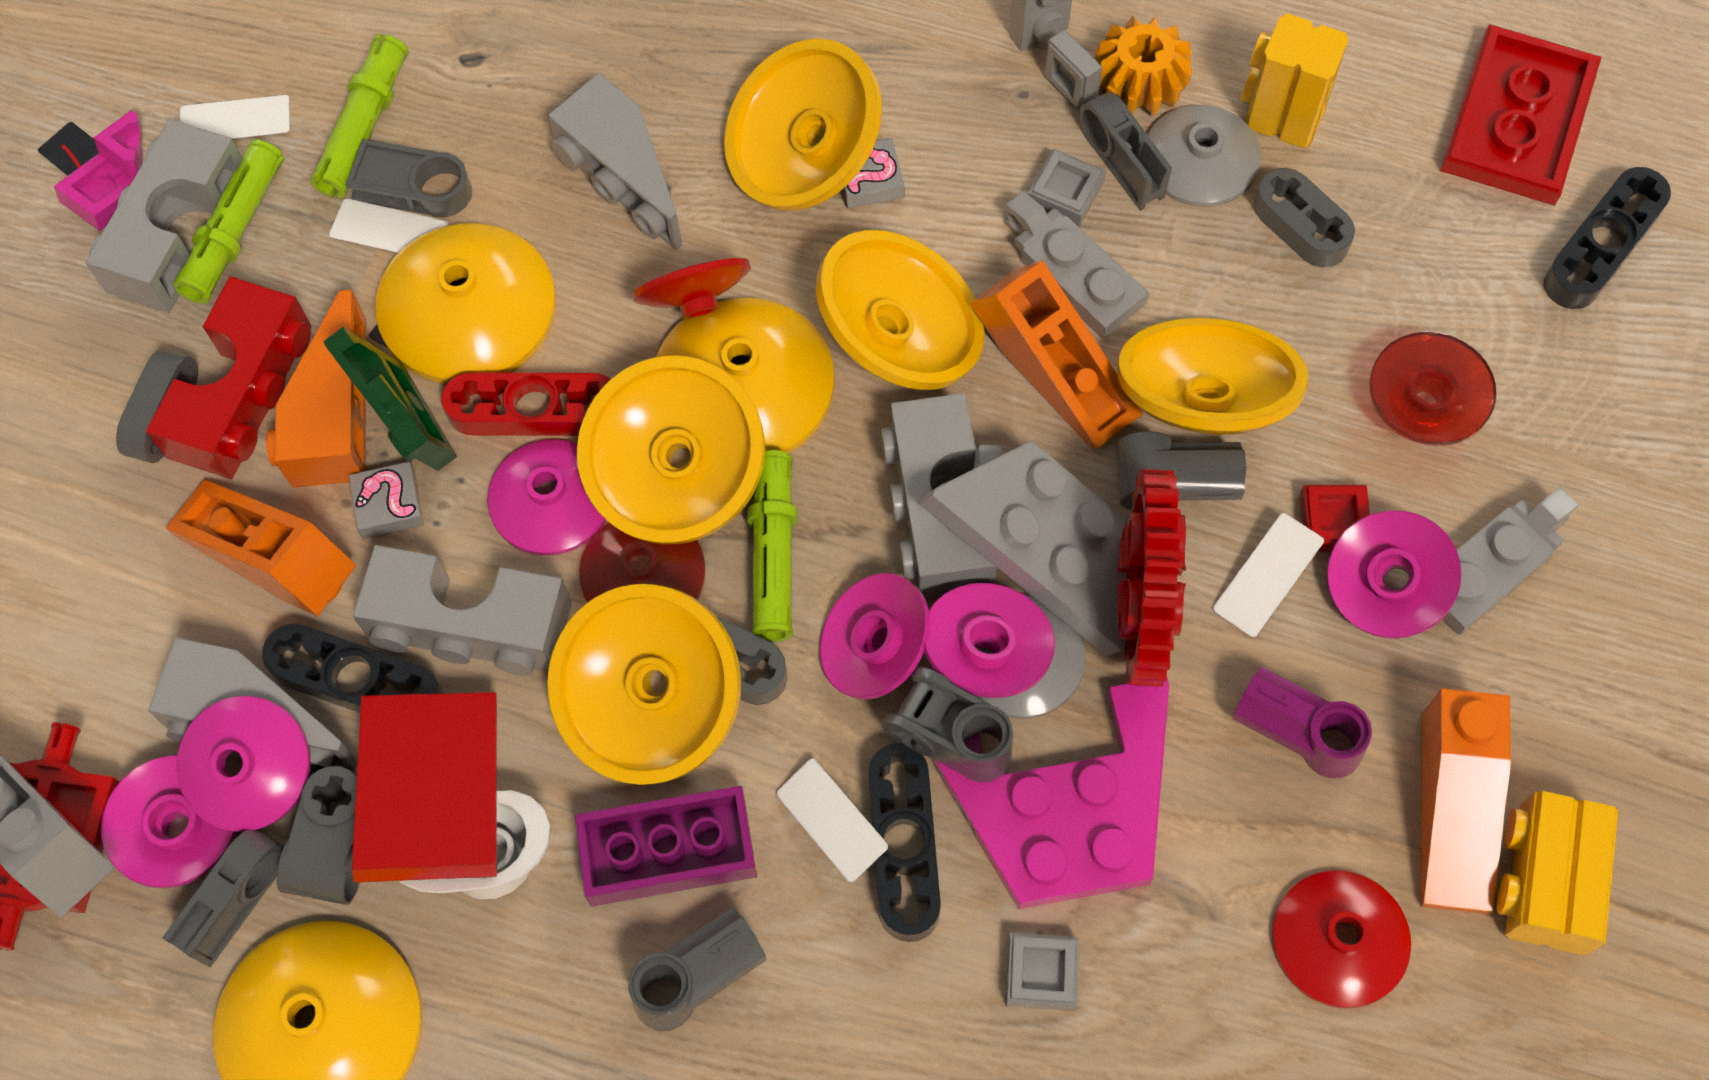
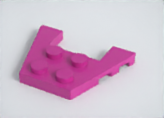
(1079, 822)

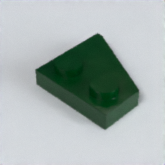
(394, 399)

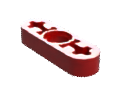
(513, 386)

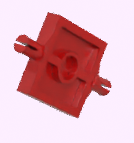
(77, 797)

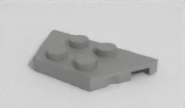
(1043, 535)

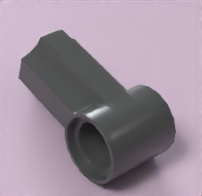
(1201, 469)
(700, 965)

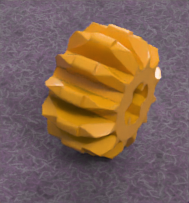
(1144, 64)

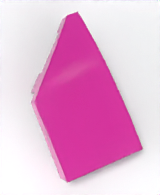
(96, 185)

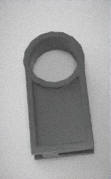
(1125, 148)
(395, 176)
(226, 897)

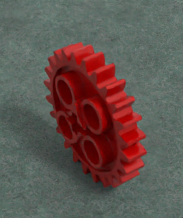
(1153, 558)

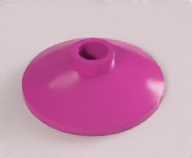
(536, 521)
(1388, 543)
(994, 620)
(874, 636)
(272, 769)
(138, 826)

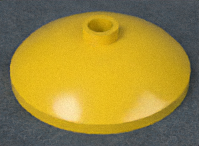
(786, 110)
(899, 310)
(474, 327)
(788, 365)
(1212, 375)
(639, 426)
(605, 693)
(362, 1001)

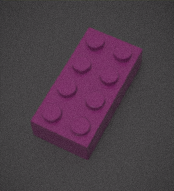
(665, 846)

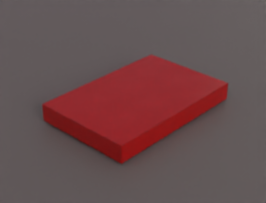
(1521, 114)
(426, 787)

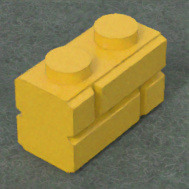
(1292, 79)
(1559, 872)

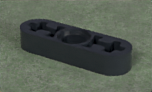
(1606, 260)
(335, 655)
(925, 888)

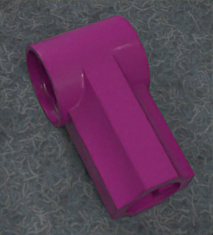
(1298, 717)

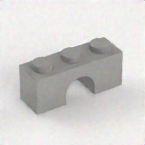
(180, 175)
(932, 444)
(512, 627)

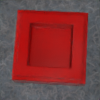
(1332, 510)

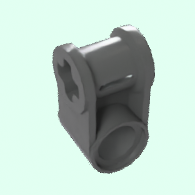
(942, 717)
(320, 845)

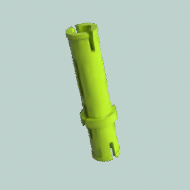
(367, 99)
(219, 239)
(772, 525)

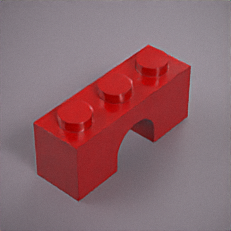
(219, 422)

